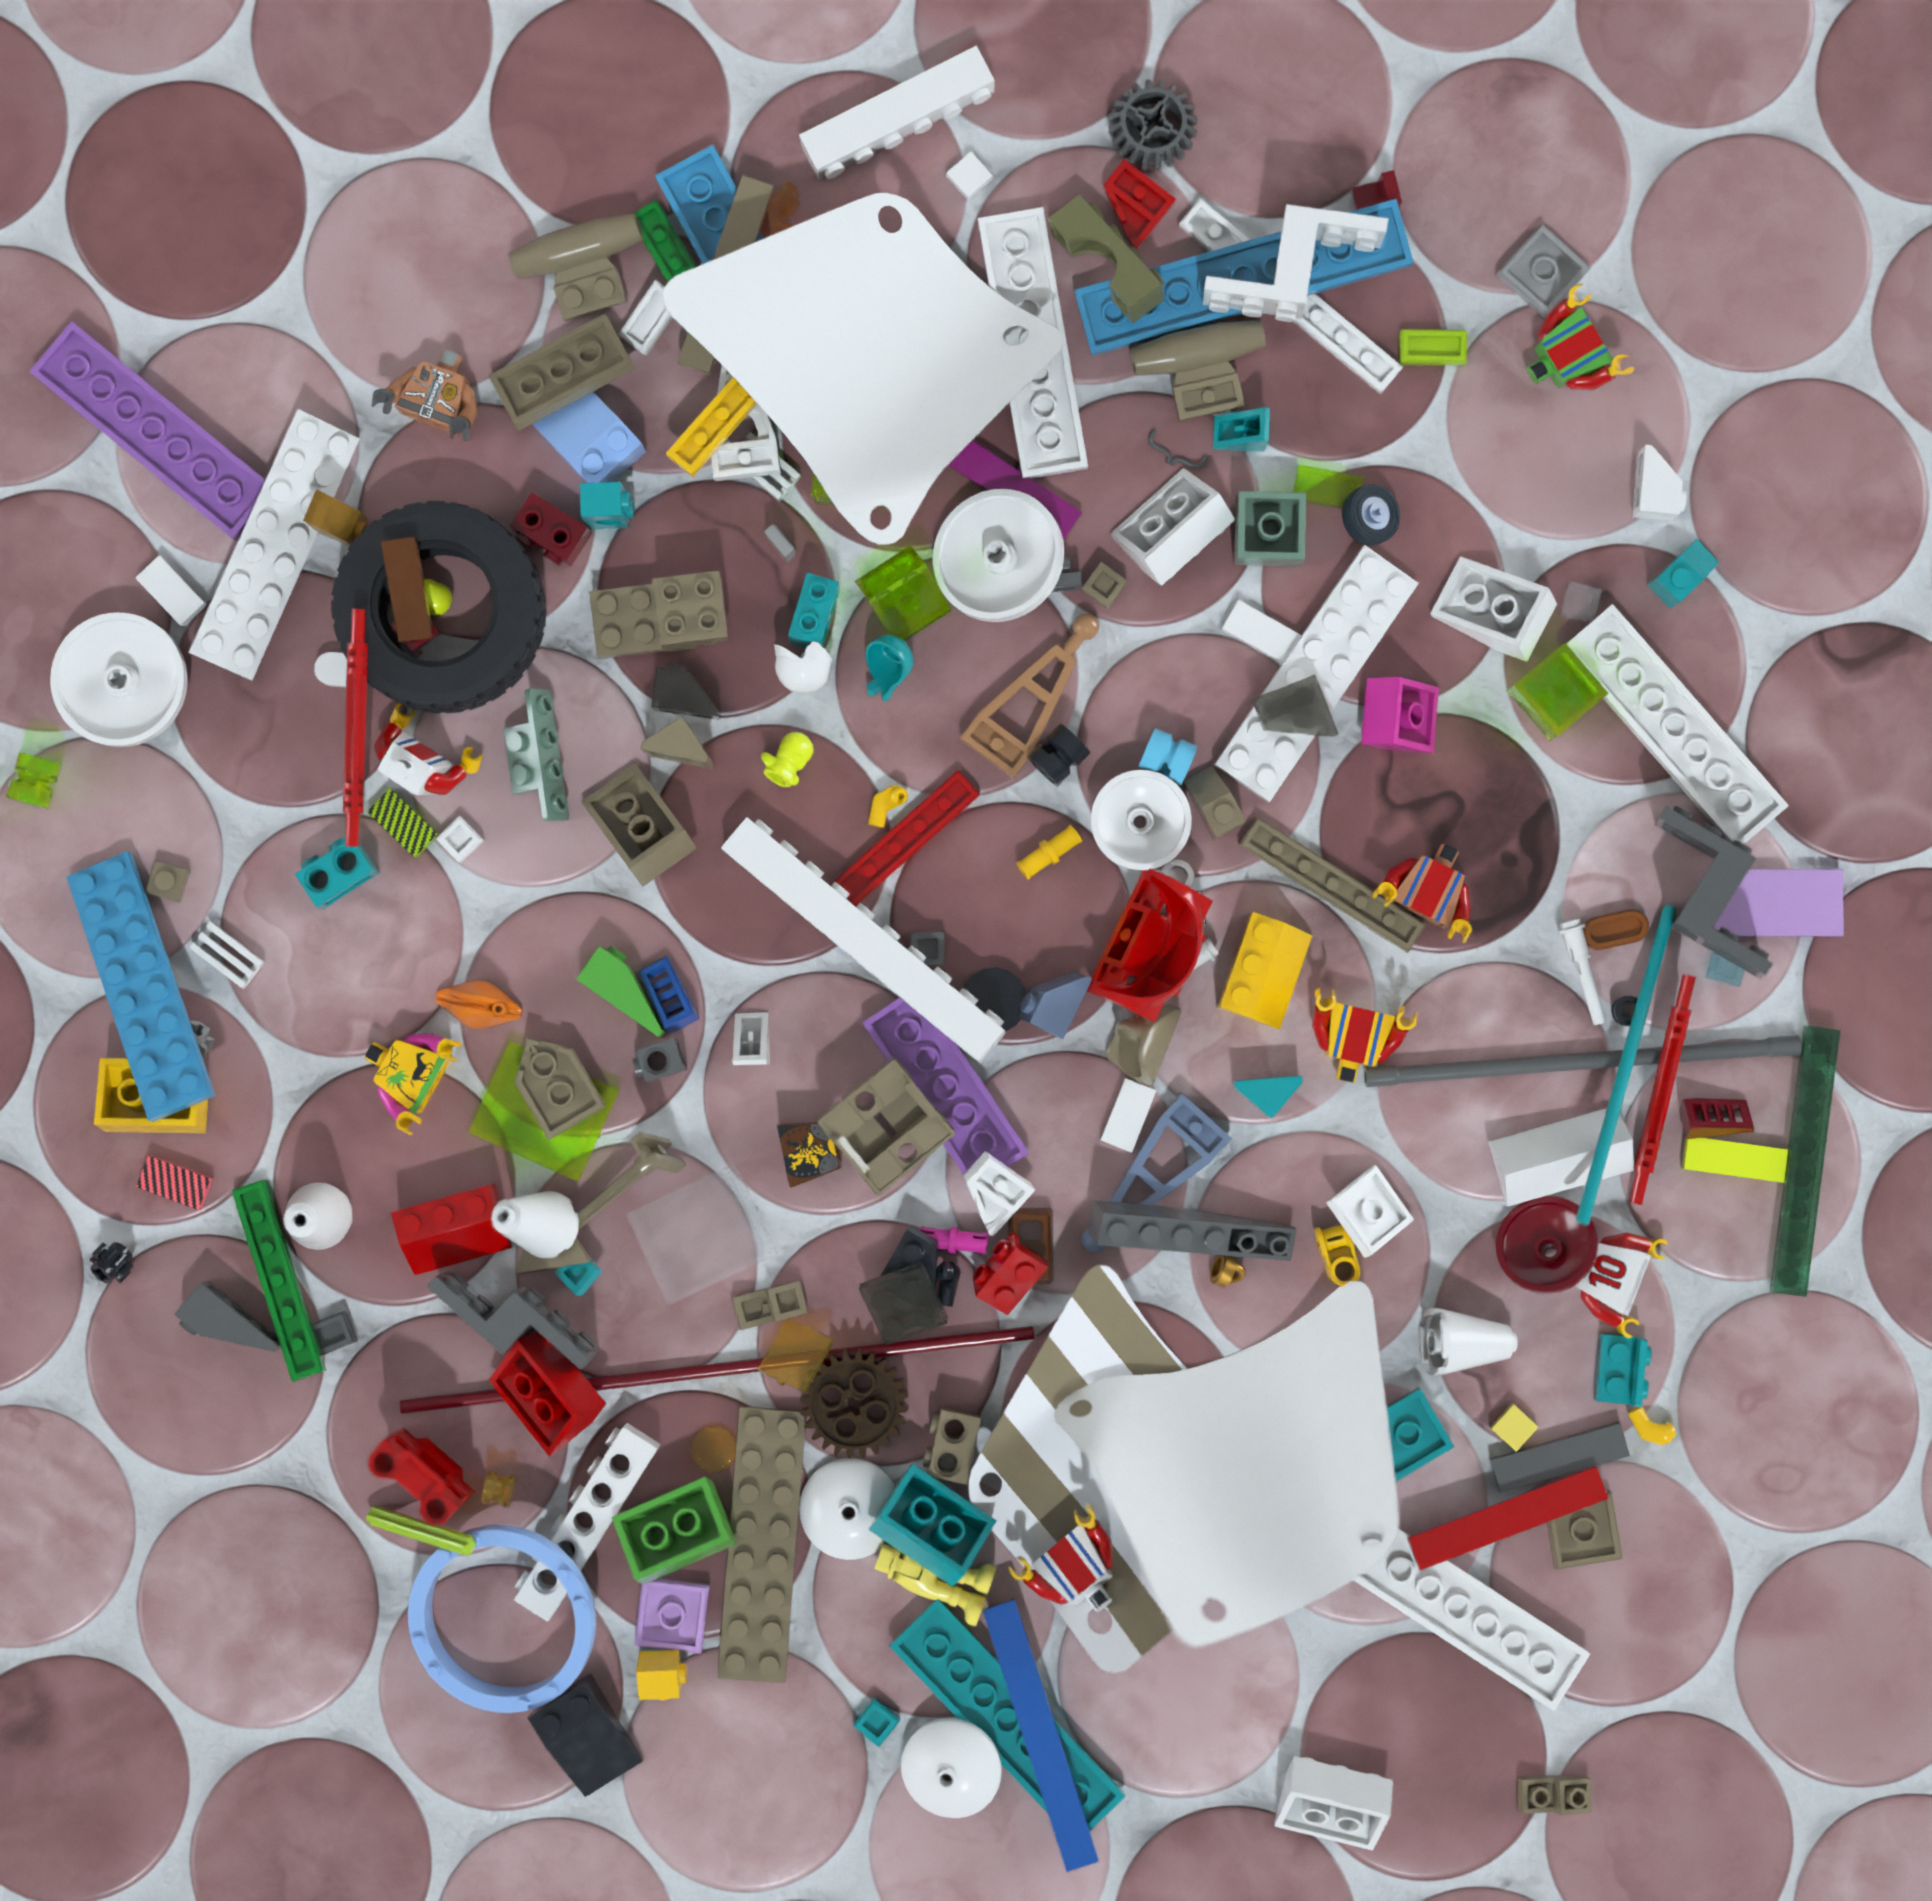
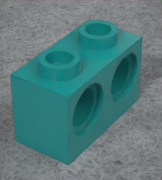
(814, 611)
(339, 880)

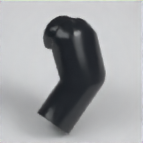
(950, 1276)

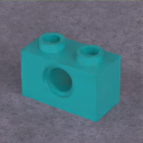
(606, 505)

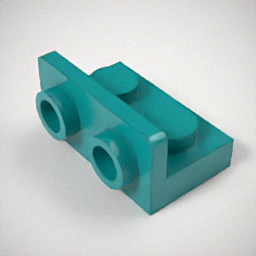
(1622, 1369)

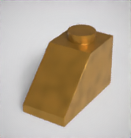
(334, 518)

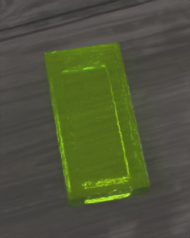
(1325, 486)

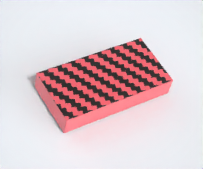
(174, 1182)

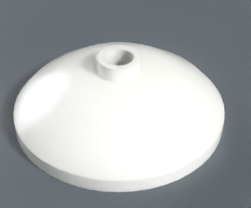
(1154, 799)
(833, 1488)
(957, 1750)

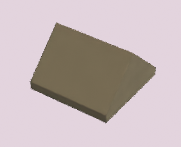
(677, 744)

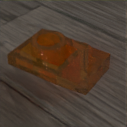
(783, 204)

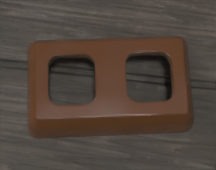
(1042, 1246)

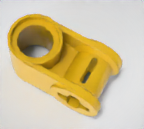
(1336, 1252)

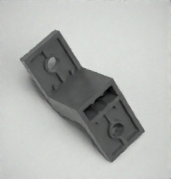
(1714, 890)

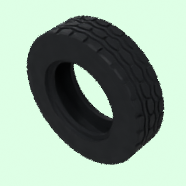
(515, 621)

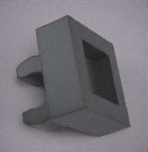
(1068, 580)

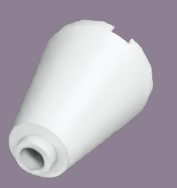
(318, 1216)
(538, 1222)
(1462, 1341)

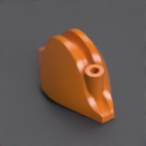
(478, 1004)

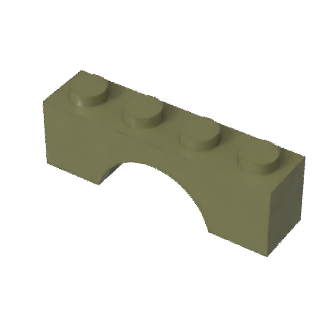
(1083, 231)

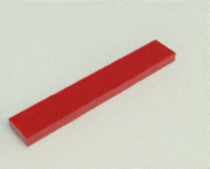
(907, 837)
(1507, 1518)

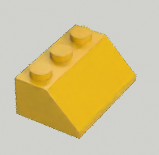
(1264, 970)
(122, 1110)

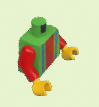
(1573, 350)

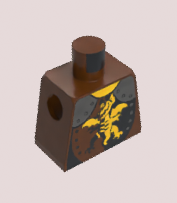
(807, 1152)

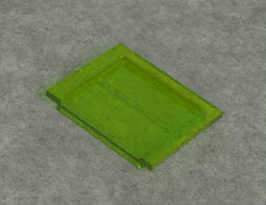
(512, 1126)

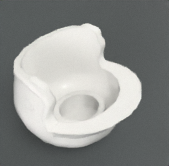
(804, 673)

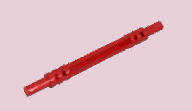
(355, 727)
(1662, 1089)

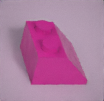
(1400, 715)

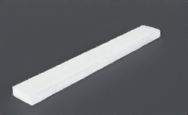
(1318, 317)

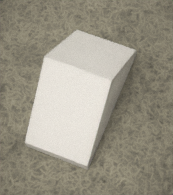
(751, 1039)

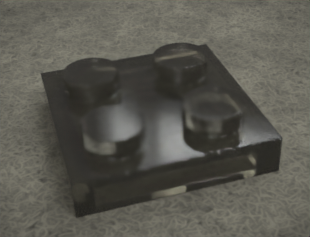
(903, 1303)

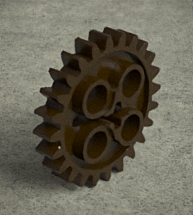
(868, 1430)

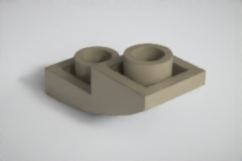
(1554, 1794)

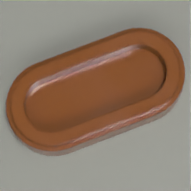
(1615, 929)

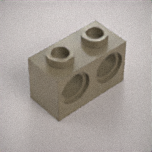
(960, 1446)

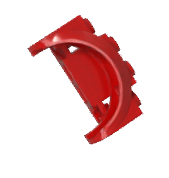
(1152, 946)

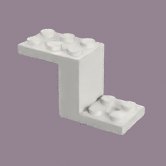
(1294, 262)

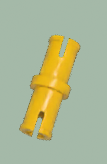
(1049, 852)

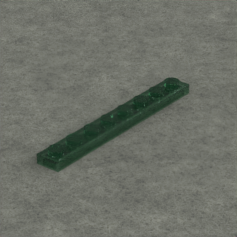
(1805, 1161)

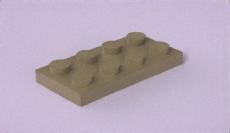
(561, 372)

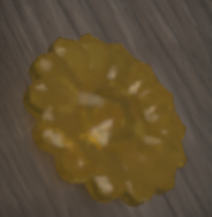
(713, 1449)

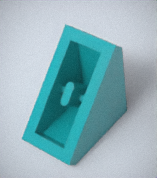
(1242, 430)
(1268, 1093)

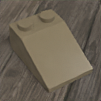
(639, 824)

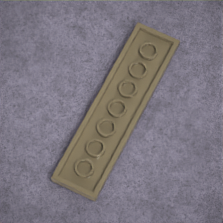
(766, 1537)

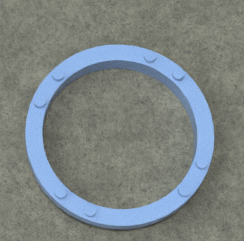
(463, 1684)

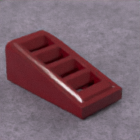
(1702, 1106)

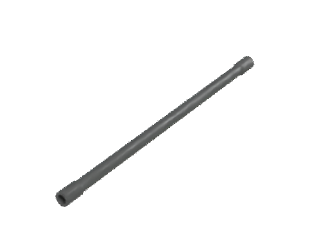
(1394, 1075)

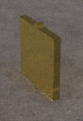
(795, 1355)

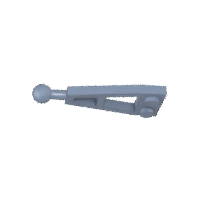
(1194, 1129)

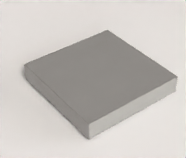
(1543, 271)

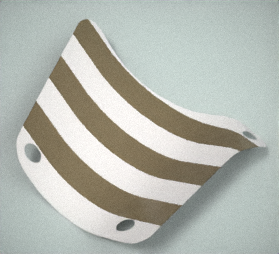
(1051, 1476)

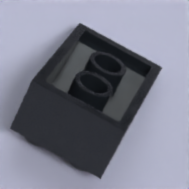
(585, 1736)

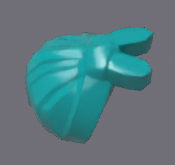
(889, 664)

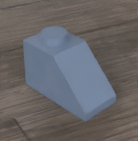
(1054, 1003)

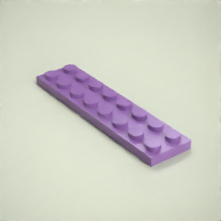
(150, 429)

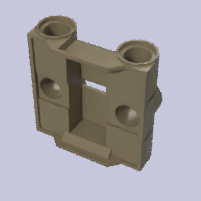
(866, 1141)

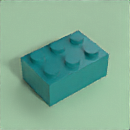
(932, 1525)

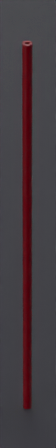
(732, 1367)

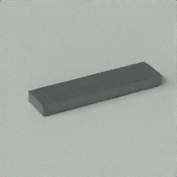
(1559, 1457)

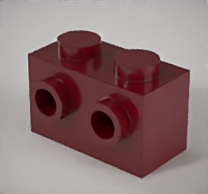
(550, 530)

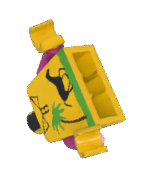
(410, 1074)

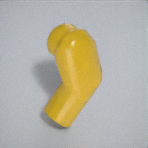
(885, 801)
(1650, 1431)

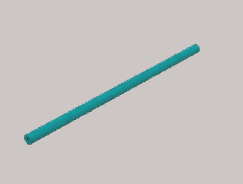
(1625, 1065)

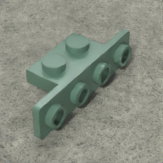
(536, 757)

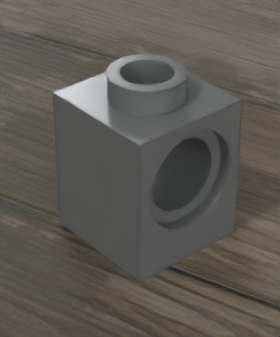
(674, 1056)

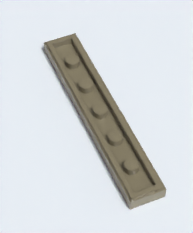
(739, 231)
(1331, 884)

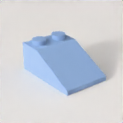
(591, 439)

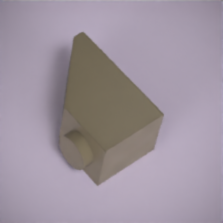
(1214, 802)

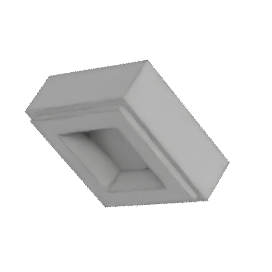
(780, 543)

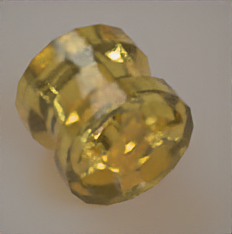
(499, 1489)

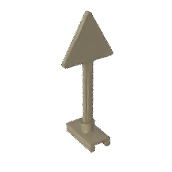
(651, 1156)

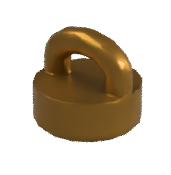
(1223, 1271)

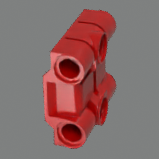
(423, 1472)

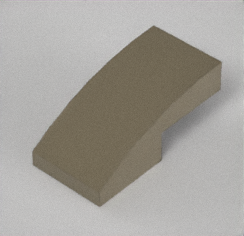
(769, 1305)

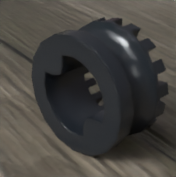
(1617, 1010)

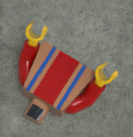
(1430, 890)

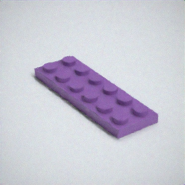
(948, 1084)

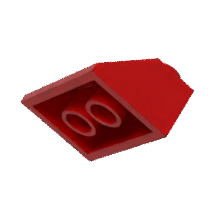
(449, 1230)
(546, 1392)

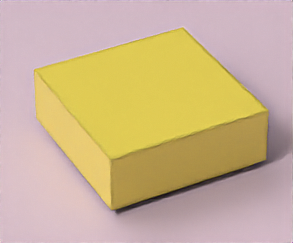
(1514, 1427)

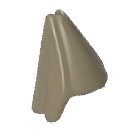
(1142, 1044)

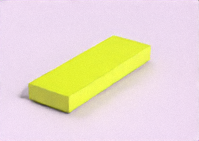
(1735, 1159)

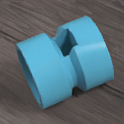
(1168, 756)

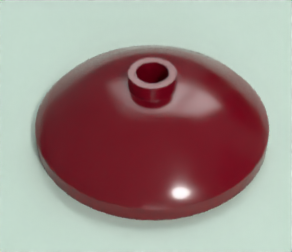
(1542, 1226)

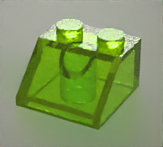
(903, 594)

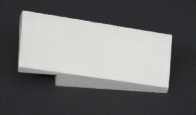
(1557, 1156)

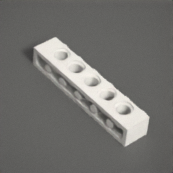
(639, 1450)

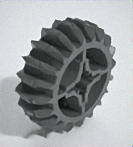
(1143, 117)

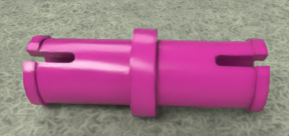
(958, 1240)

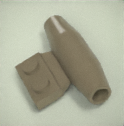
(579, 258)
(1201, 364)

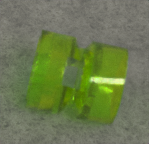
(30, 768)

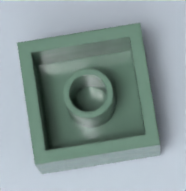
(1270, 528)

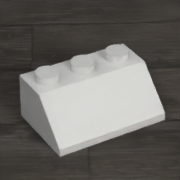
(1173, 526)
(1334, 1803)

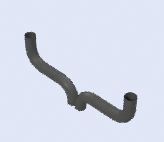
(1177, 459)

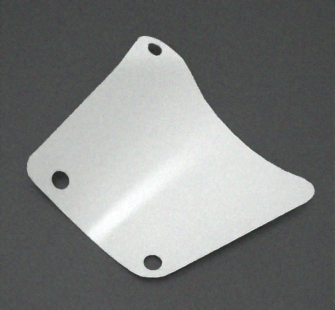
(864, 349)
(1251, 1468)

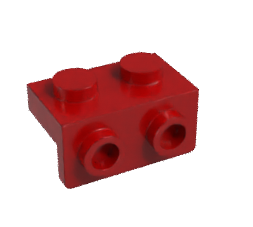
(1008, 1274)

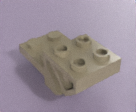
(660, 616)

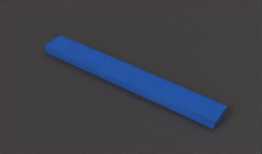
(1040, 1735)

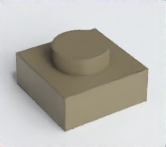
(1104, 585)
(167, 881)

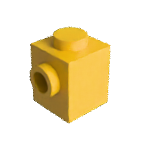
(660, 1674)

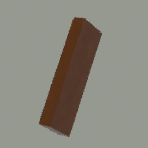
(407, 588)

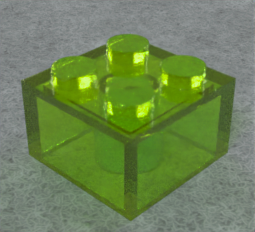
(1557, 691)

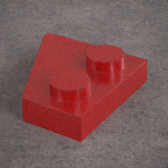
(1136, 202)

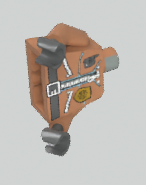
(433, 396)

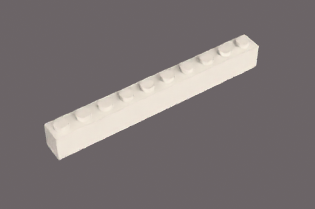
(864, 940)

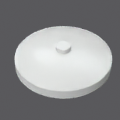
(998, 555)
(118, 679)

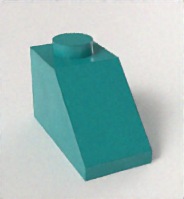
(1683, 574)

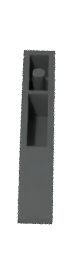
(1188, 1231)

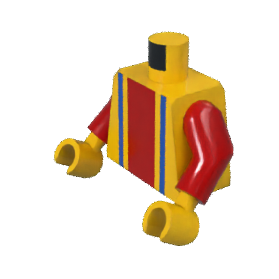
(1357, 1034)

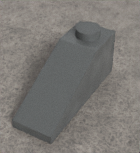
(219, 1317)

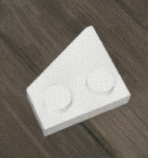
(996, 1191)

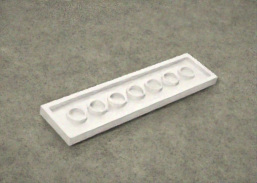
(1046, 408)
(272, 546)
(1331, 648)
(1676, 728)
(1474, 1619)

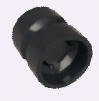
(1058, 755)

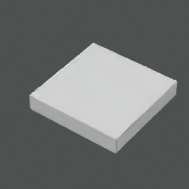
(1370, 1211)

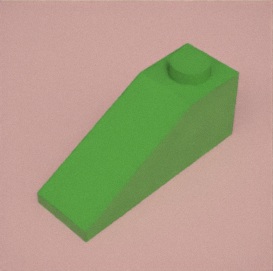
(618, 984)

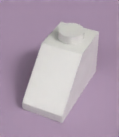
(1657, 488)

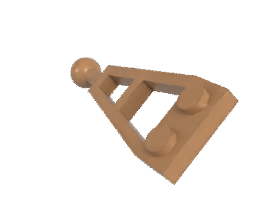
(999, 745)

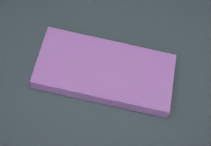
(1786, 904)

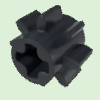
(111, 1262)

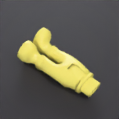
(925, 1584)

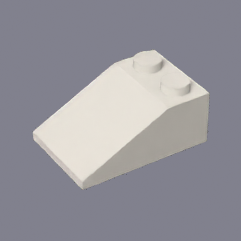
(1495, 607)

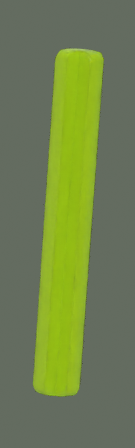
(421, 1530)

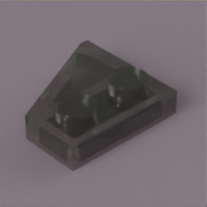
(1296, 710)

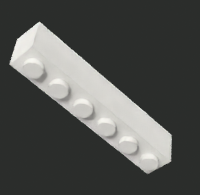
(897, 113)

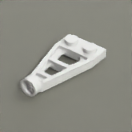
(747, 457)

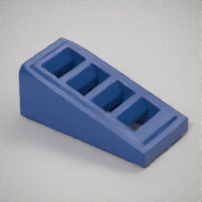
(680, 1020)

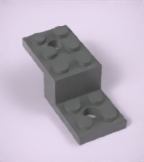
(513, 1318)

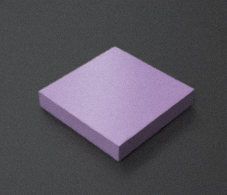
(672, 1615)

